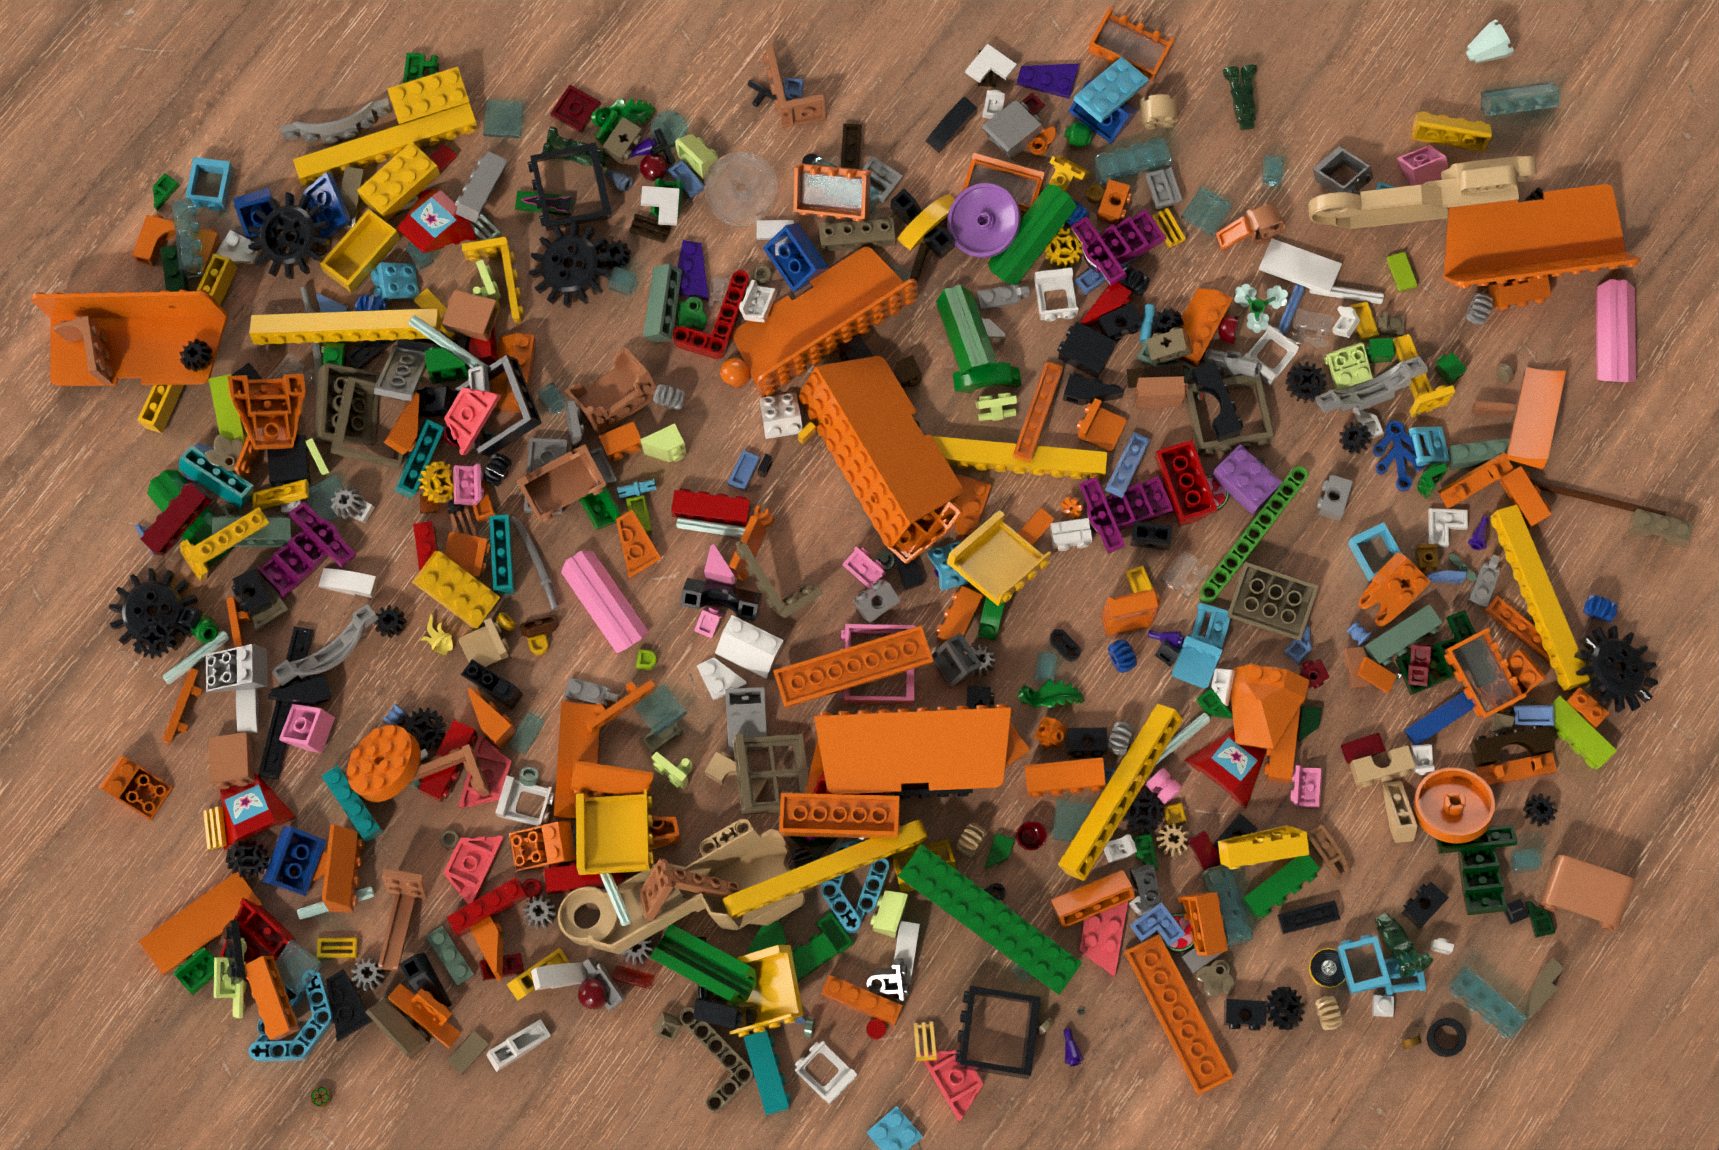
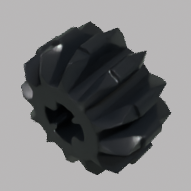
(619, 260)
(1135, 281)
(1167, 321)
(196, 355)
(1348, 440)
(497, 469)
(394, 626)
(1545, 805)
(801, 856)

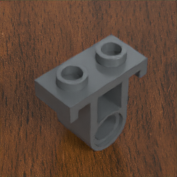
(1146, 884)
(892, 981)

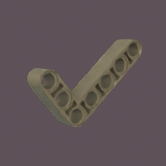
(720, 1056)

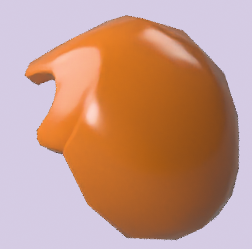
(735, 372)

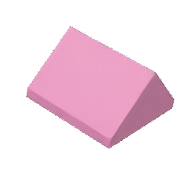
(717, 570)

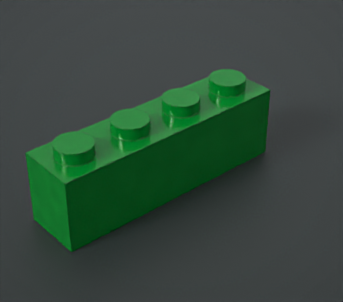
(1281, 884)
(813, 955)

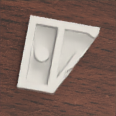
(237, 249)
(718, 678)

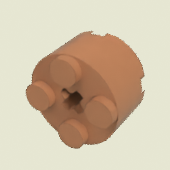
(1265, 223)

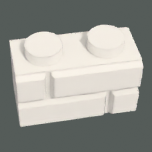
(1071, 534)

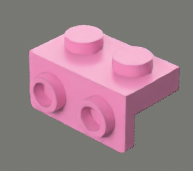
(468, 484)
(863, 567)
(1307, 787)

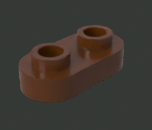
(539, 625)

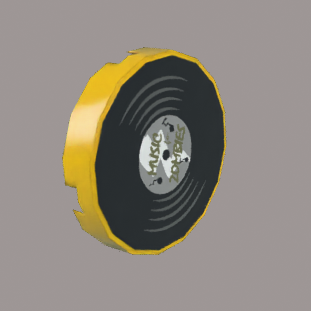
(1326, 968)

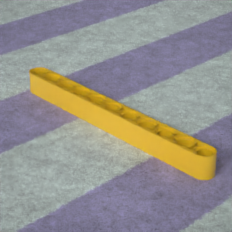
(823, 870)

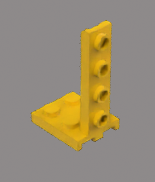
(1066, 172)
(492, 249)
(1420, 387)
(198, 555)

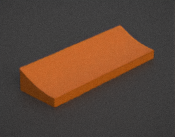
(1535, 417)
(573, 745)
(839, 815)
(197, 924)

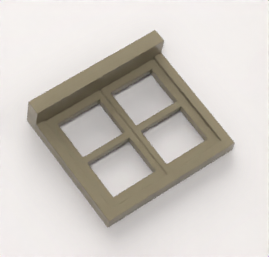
(744, 775)

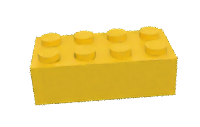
(428, 95)
(398, 181)
(360, 251)
(456, 589)

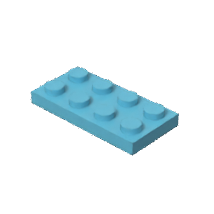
(1111, 89)

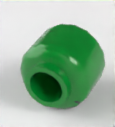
(1078, 134)
(206, 629)

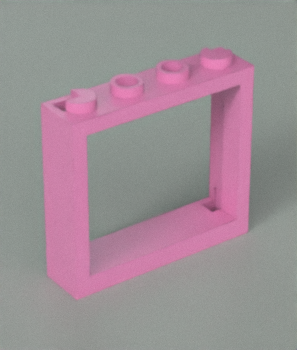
(869, 629)

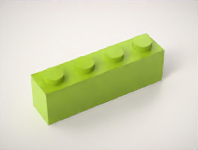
(226, 414)
(1581, 735)

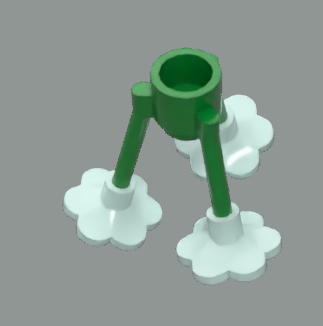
(1257, 320)

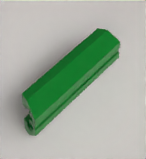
(1036, 232)
(965, 330)
(167, 487)
(705, 965)

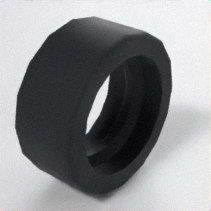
(1461, 1037)

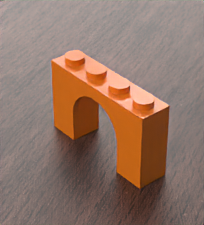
(158, 230)

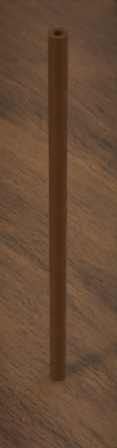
(1591, 497)

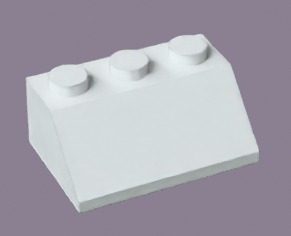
(749, 647)

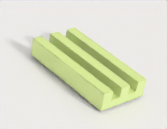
(317, 456)

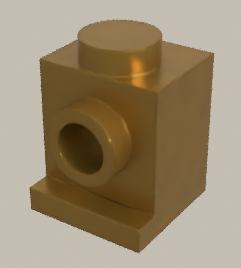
(1422, 563)

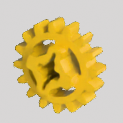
(1064, 255)
(438, 482)

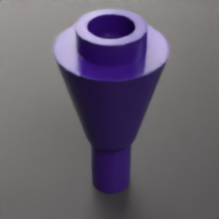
(644, 147)
(1479, 538)
(1172, 636)
(1072, 1053)

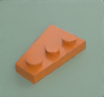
(972, 503)
(636, 544)

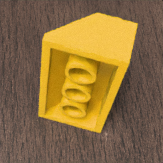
(1451, 131)

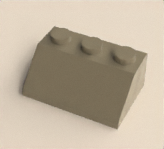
(398, 1027)

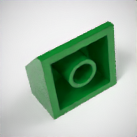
(444, 366)

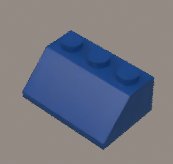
(1112, 125)
(803, 260)
(294, 851)

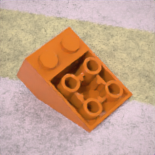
(1525, 671)
(495, 727)
(135, 787)
(543, 846)

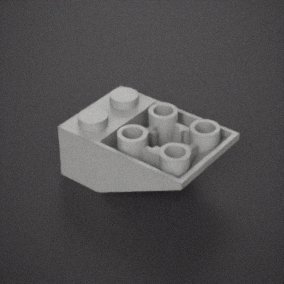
(236, 669)
(746, 713)

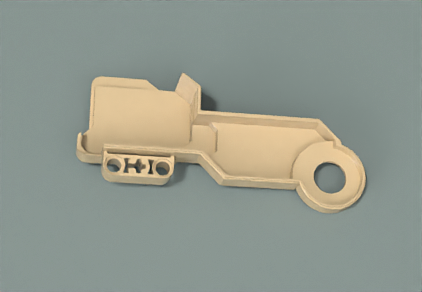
(1460, 186)
(742, 859)

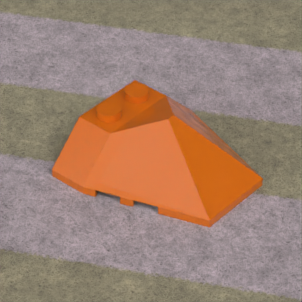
(269, 408)
(927, 531)
(1265, 703)

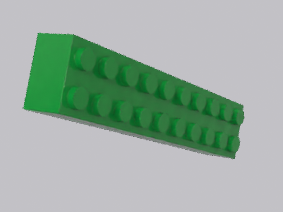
(989, 919)

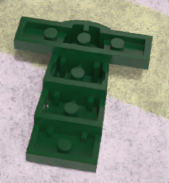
(1440, 669)
(1480, 869)

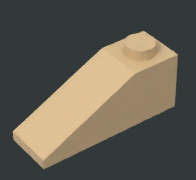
(1399, 812)

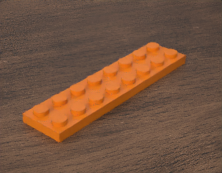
(853, 666)
(1178, 1015)

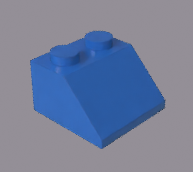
(247, 206)

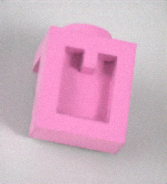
(708, 621)

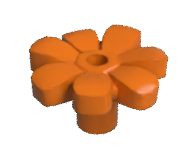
(1072, 507)

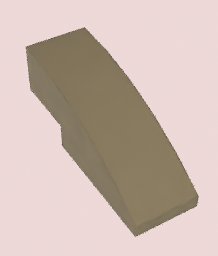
(352, 180)
(1543, 986)

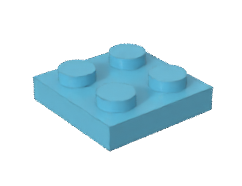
(894, 1132)

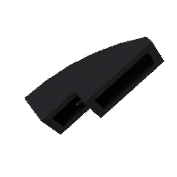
(952, 124)

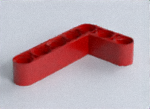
(722, 322)

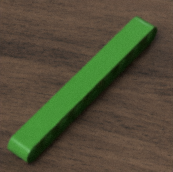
(1256, 526)

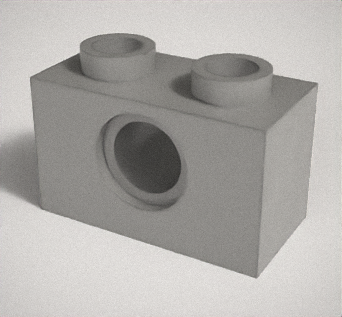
(1338, 487)
(886, 600)

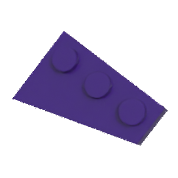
(1051, 79)
(693, 275)

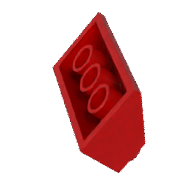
(1185, 482)

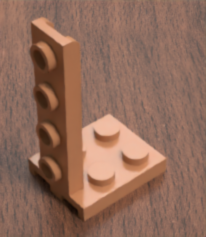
(797, 110)
(456, 757)
(664, 878)
(406, 889)

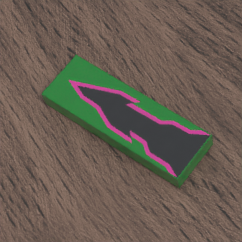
(555, 203)

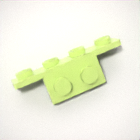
(223, 986)

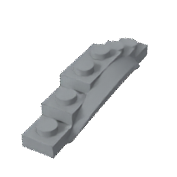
(337, 130)
(1374, 390)
(330, 655)

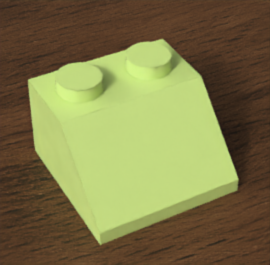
(695, 154)
(665, 444)
(890, 913)

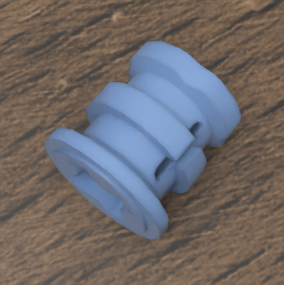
(1359, 633)
(395, 716)

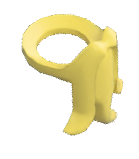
(440, 641)

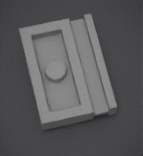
(1163, 188)

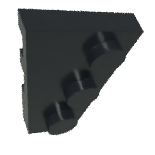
(347, 1006)

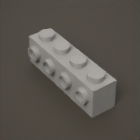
(481, 186)

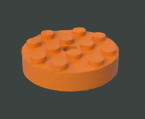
(383, 763)
(1459, 822)

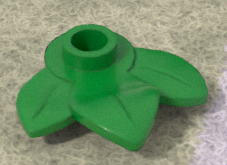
(688, 317)

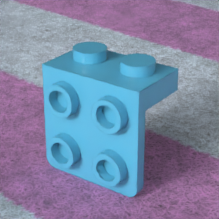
(395, 281)
(947, 575)
(1196, 662)

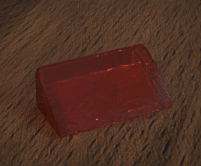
(633, 977)

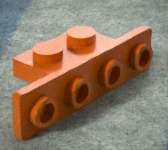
(426, 1013)

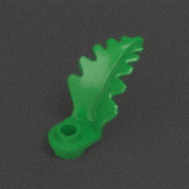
(630, 111)
(1050, 694)

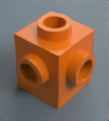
(1050, 733)

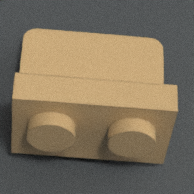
(485, 644)

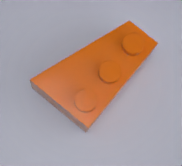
(1520, 292)
(1206, 922)

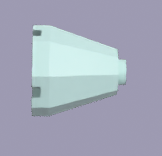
(1490, 44)

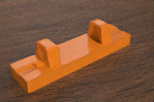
(1475, 480)
(236, 618)
(606, 715)
(174, 724)
(1517, 769)

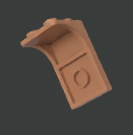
(95, 346)

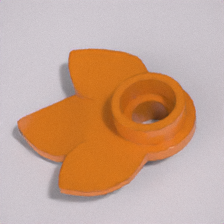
(1044, 138)

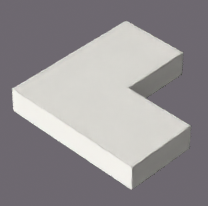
(989, 60)
(664, 198)
(769, 228)
(1441, 521)

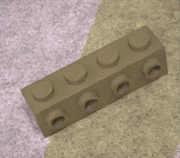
(856, 234)

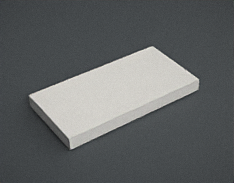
(1300, 266)

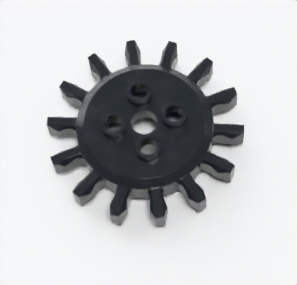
(286, 219)
(577, 279)
(163, 596)
(1605, 674)

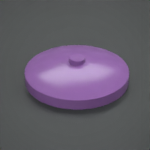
(984, 220)

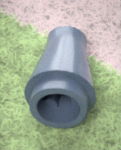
(619, 179)

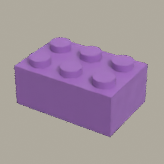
(1246, 479)

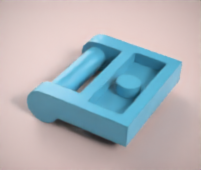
(1434, 443)
(1217, 624)
(1392, 969)

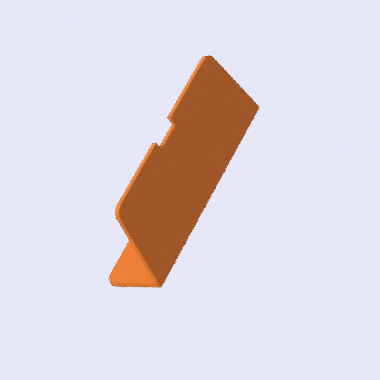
(1535, 238)
(816, 324)
(141, 331)
(878, 443)
(905, 747)

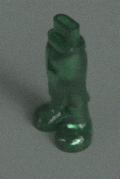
(1243, 97)
(554, 139)
(1400, 946)

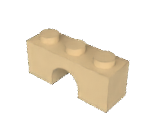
(722, 767)
(1366, 772)

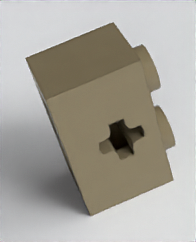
(623, 131)
(1178, 347)

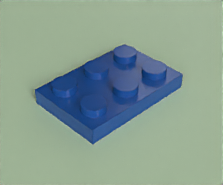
(327, 195)

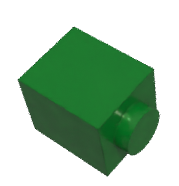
(1380, 350)
(1450, 368)

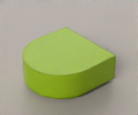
(646, 659)

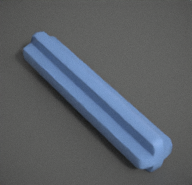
(1291, 308)

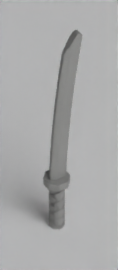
(315, 346)
(545, 581)

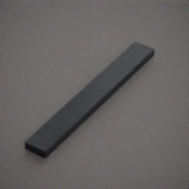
(274, 748)

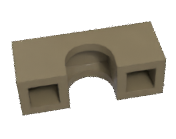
(1648, 523)

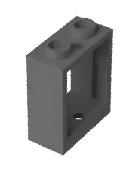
(1338, 158)
(967, 663)

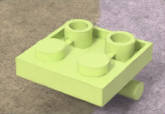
(491, 289)
(1349, 366)
(995, 405)
(677, 774)

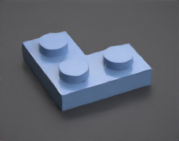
(1158, 920)

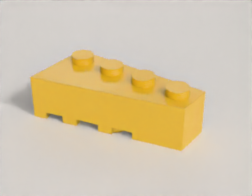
(1263, 846)

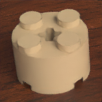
(1159, 111)

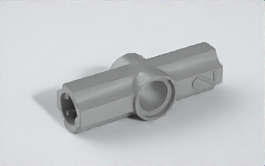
(1233, 362)

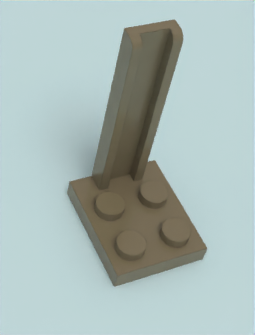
(790, 602)

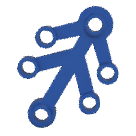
(1398, 452)

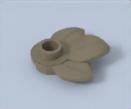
(223, 450)
(1214, 981)

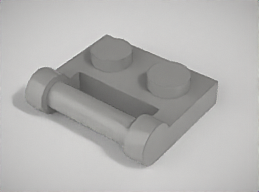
(884, 176)

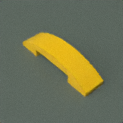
(925, 222)

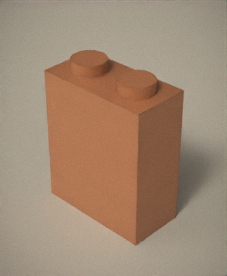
(470, 315)
(1160, 392)
(231, 760)

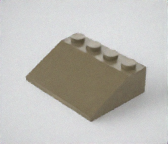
(363, 409)
(1272, 601)

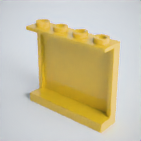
(997, 560)
(613, 834)
(776, 989)

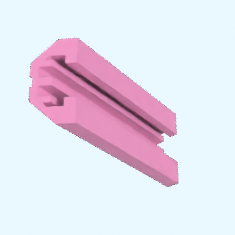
(1615, 331)
(603, 600)

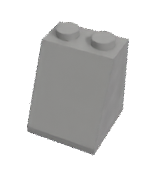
(1013, 128)

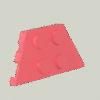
(469, 415)
(495, 769)
(471, 864)
(1103, 937)
(956, 1084)

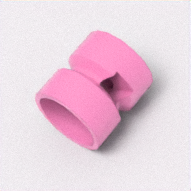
(1163, 786)

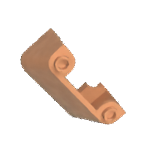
(615, 394)
(561, 482)
(1587, 891)

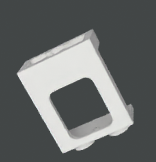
(1055, 280)
(1272, 333)
(510, 796)
(837, 1084)

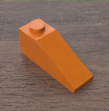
(405, 428)
(491, 944)

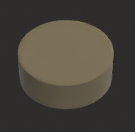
(762, 274)
(1505, 373)
(449, 839)
(1045, 1025)

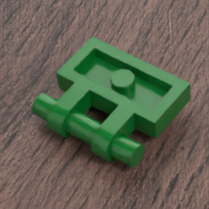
(415, 66)

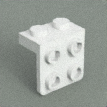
(781, 415)

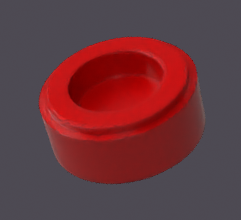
(532, 887)
(876, 1029)

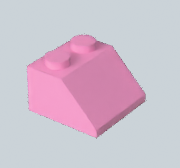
(1423, 165)
(307, 728)

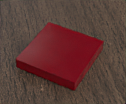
(575, 108)

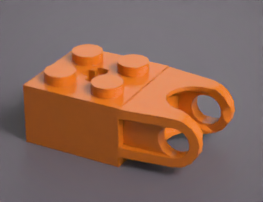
(1394, 588)

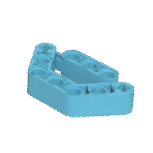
(866, 894)
(301, 1039)

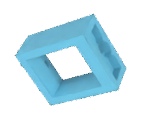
(210, 166)
(1366, 536)
(1366, 985)

